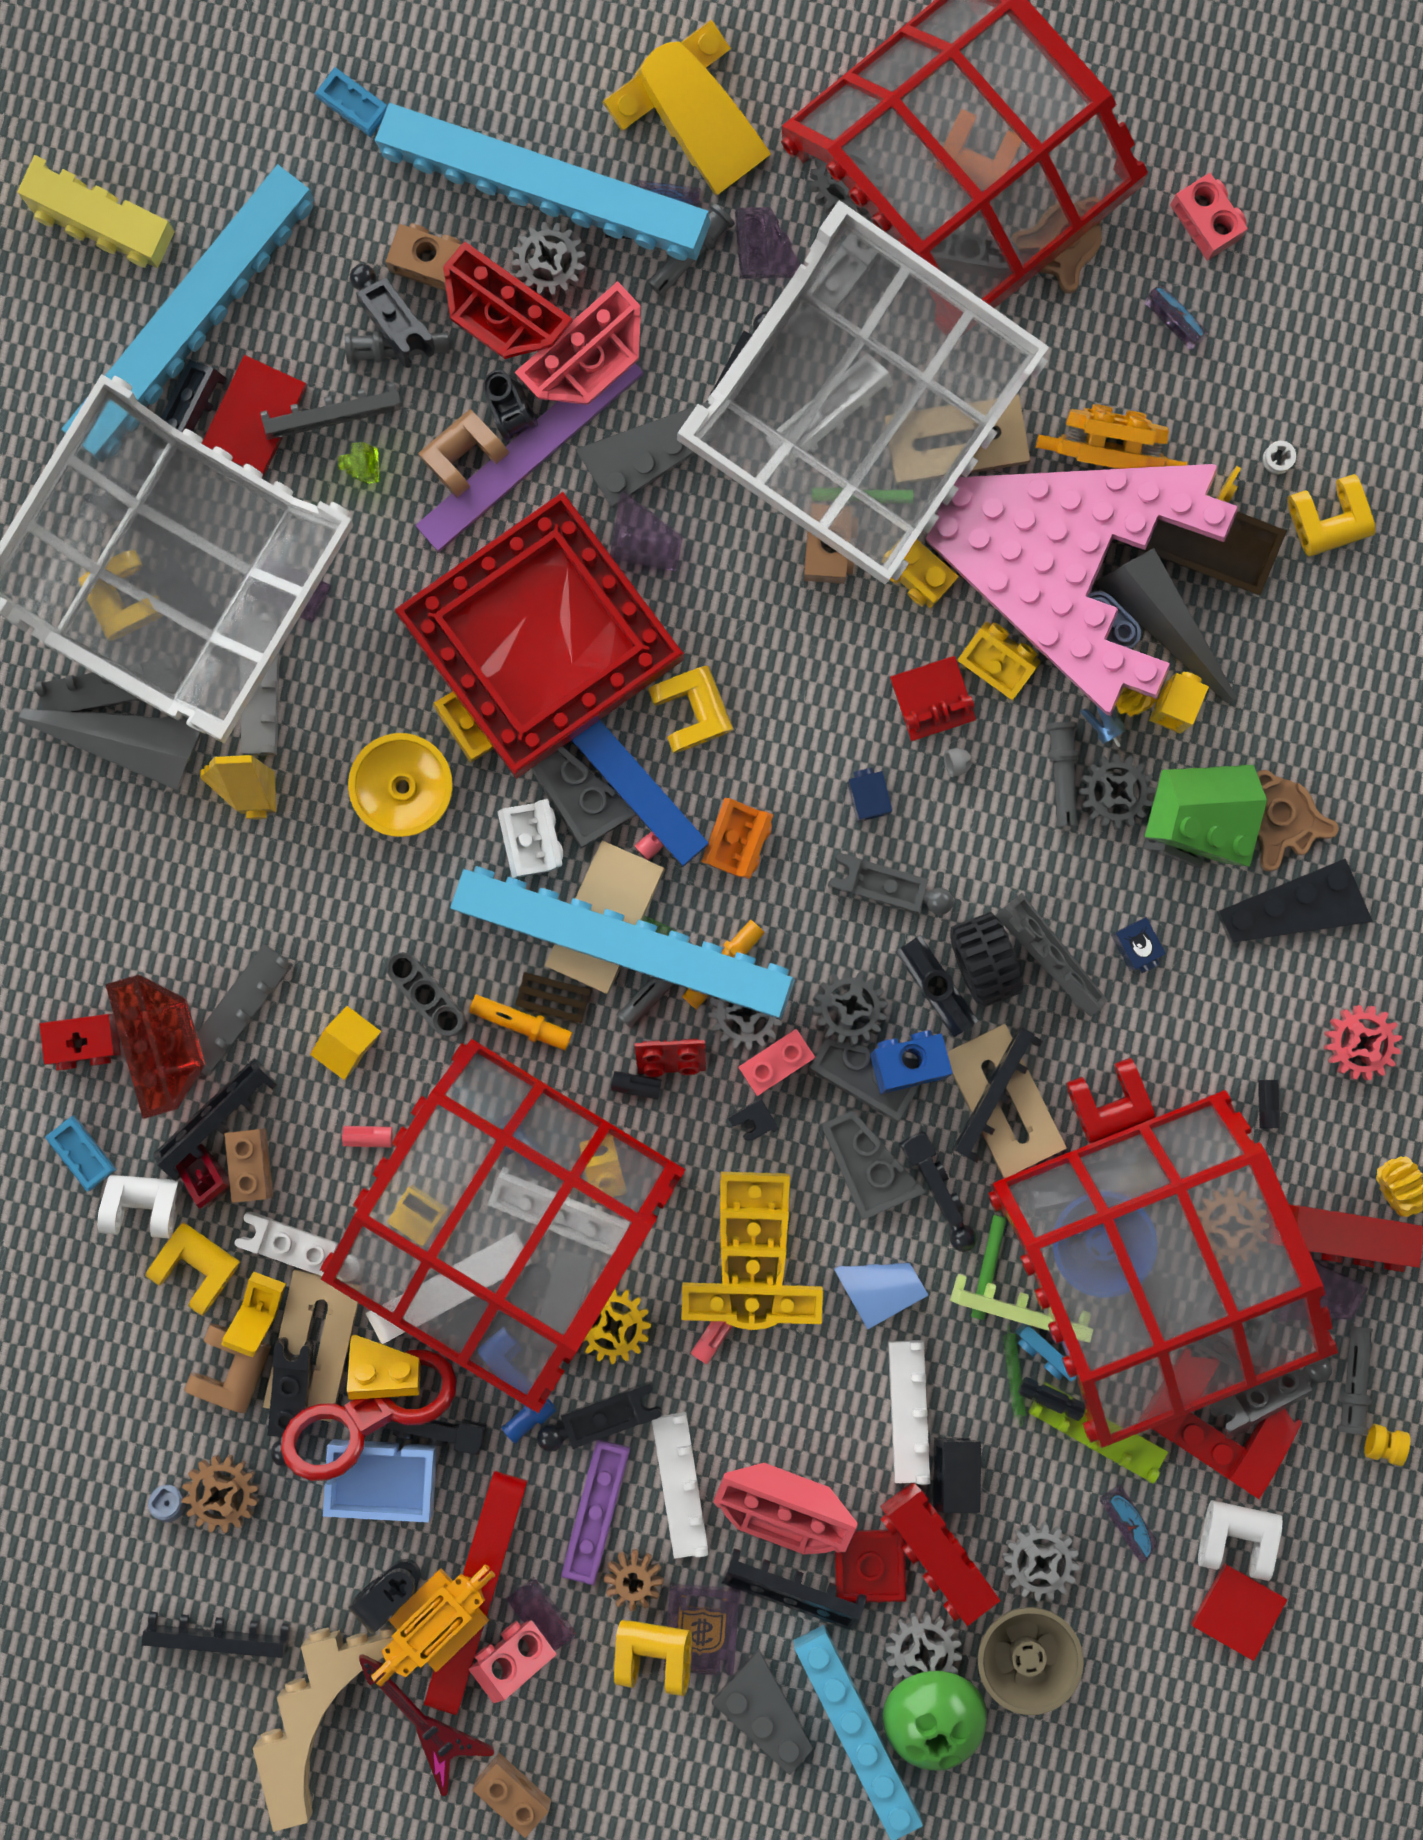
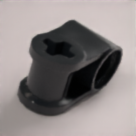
(511, 410)

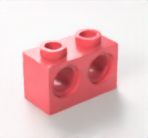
(1200, 219)
(776, 1062)
(515, 1666)

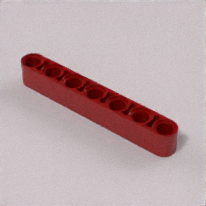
(488, 1549)

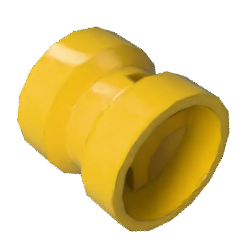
(1387, 1445)

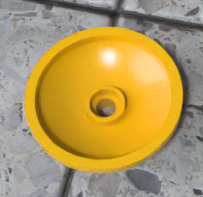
(385, 765)

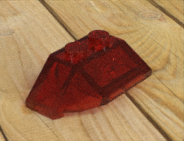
(157, 1042)

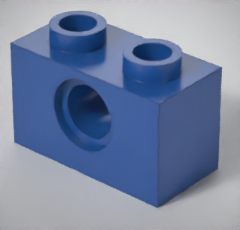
(894, 1075)

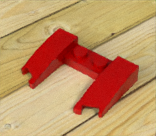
(1246, 1465)

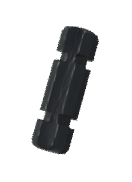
(1052, 1398)

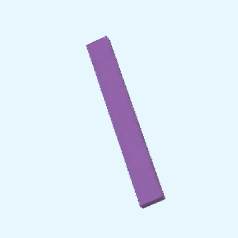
(524, 456)

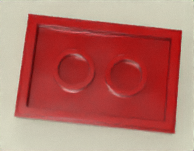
(238, 420)

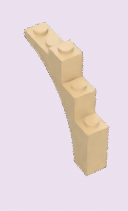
(285, 1756)

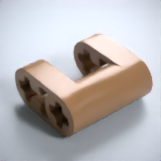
(454, 443)
(241, 1378)

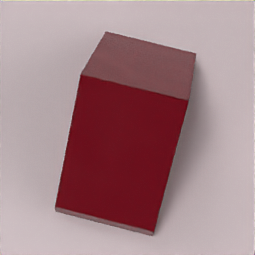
(203, 1178)

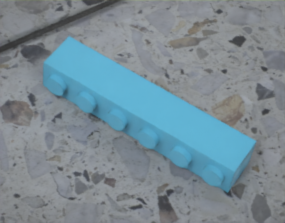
(857, 1733)

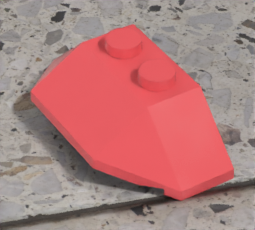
(589, 353)
(785, 1509)

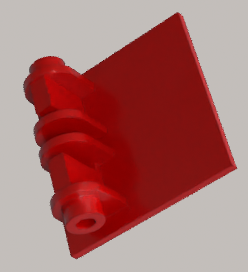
(933, 698)
(675, 1056)

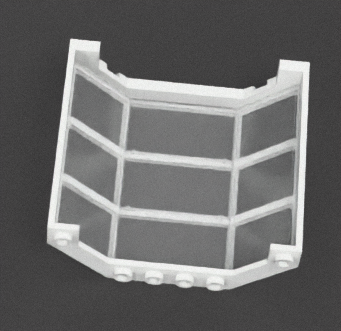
(864, 394)
(163, 561)

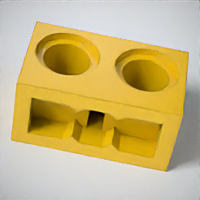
(1179, 702)

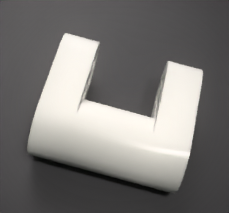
(125, 1192)
(1245, 1524)

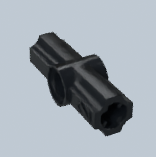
(950, 1005)

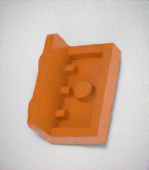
(737, 839)

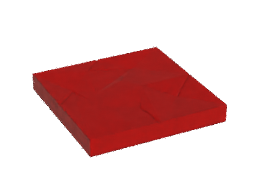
(539, 635)

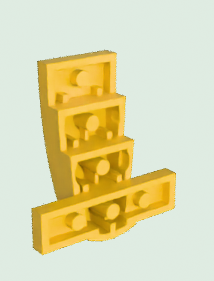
(692, 107)
(753, 1260)

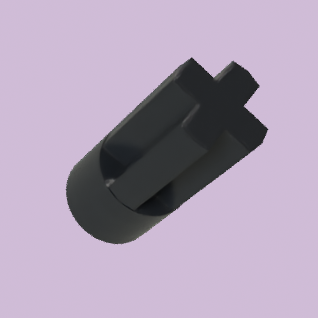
(636, 1085)
(1269, 1104)

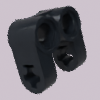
(383, 1596)

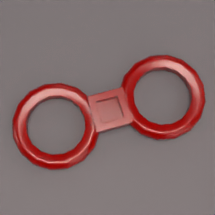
(364, 1418)

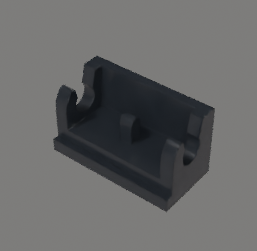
(759, 1117)
(957, 1475)

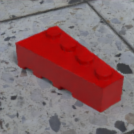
(1360, 1237)

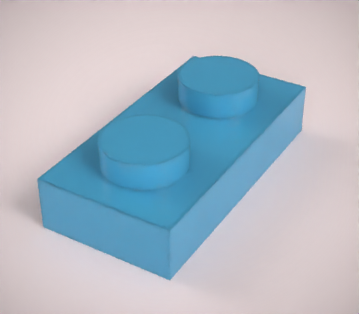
(1034, 1344)

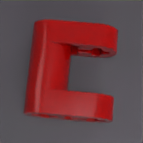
(1116, 1115)

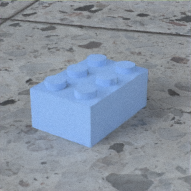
(383, 1483)

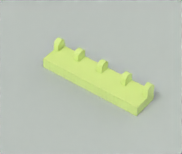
(997, 1307)

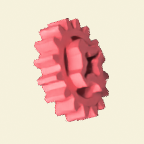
(1355, 1030)

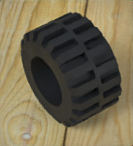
(986, 959)

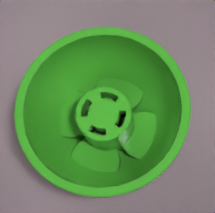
(935, 1720)

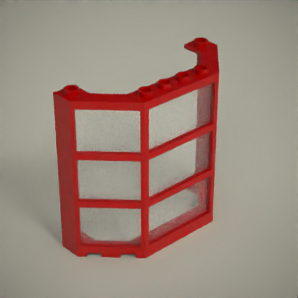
(974, 142)
(500, 1223)
(1168, 1267)

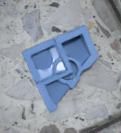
(881, 1289)

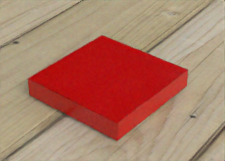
(872, 1567)
(1239, 1611)

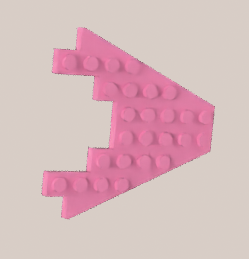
(1040, 542)

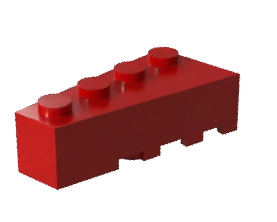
(939, 1553)

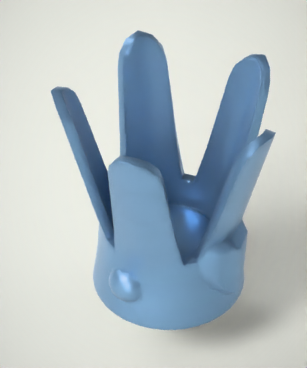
(1112, 726)

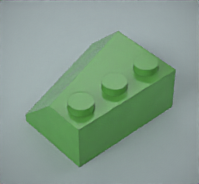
(1209, 812)

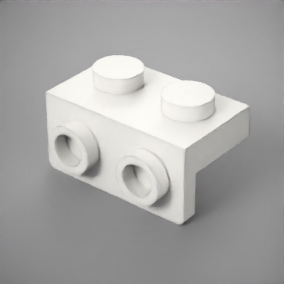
(530, 838)

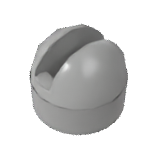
(957, 761)

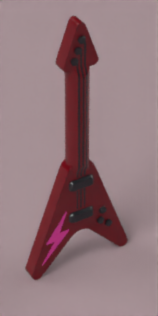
(437, 1738)

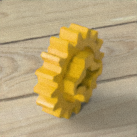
(628, 1319)

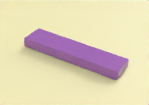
(595, 1512)

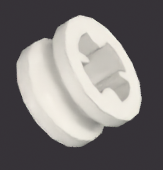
(1287, 449)

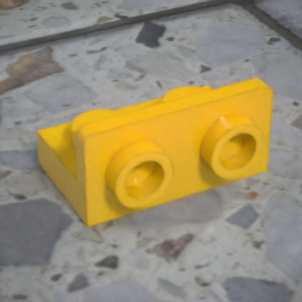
(925, 576)
(999, 659)

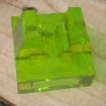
(361, 463)

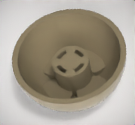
(1047, 1669)

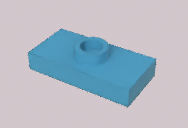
(351, 101)
(80, 1153)

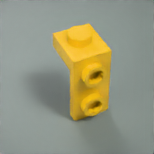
(255, 1314)

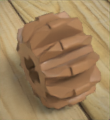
(644, 1573)

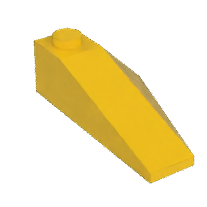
(243, 784)

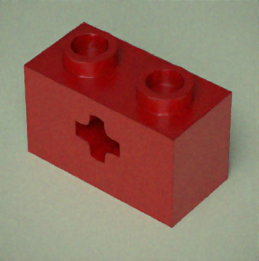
(59, 1039)

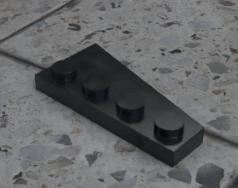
(1305, 904)

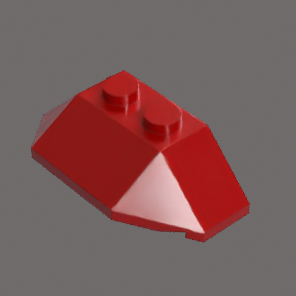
(499, 306)

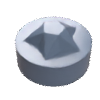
(166, 1503)

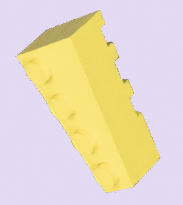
(94, 215)

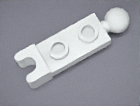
(286, 1243)

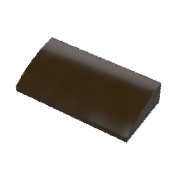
(1239, 561)

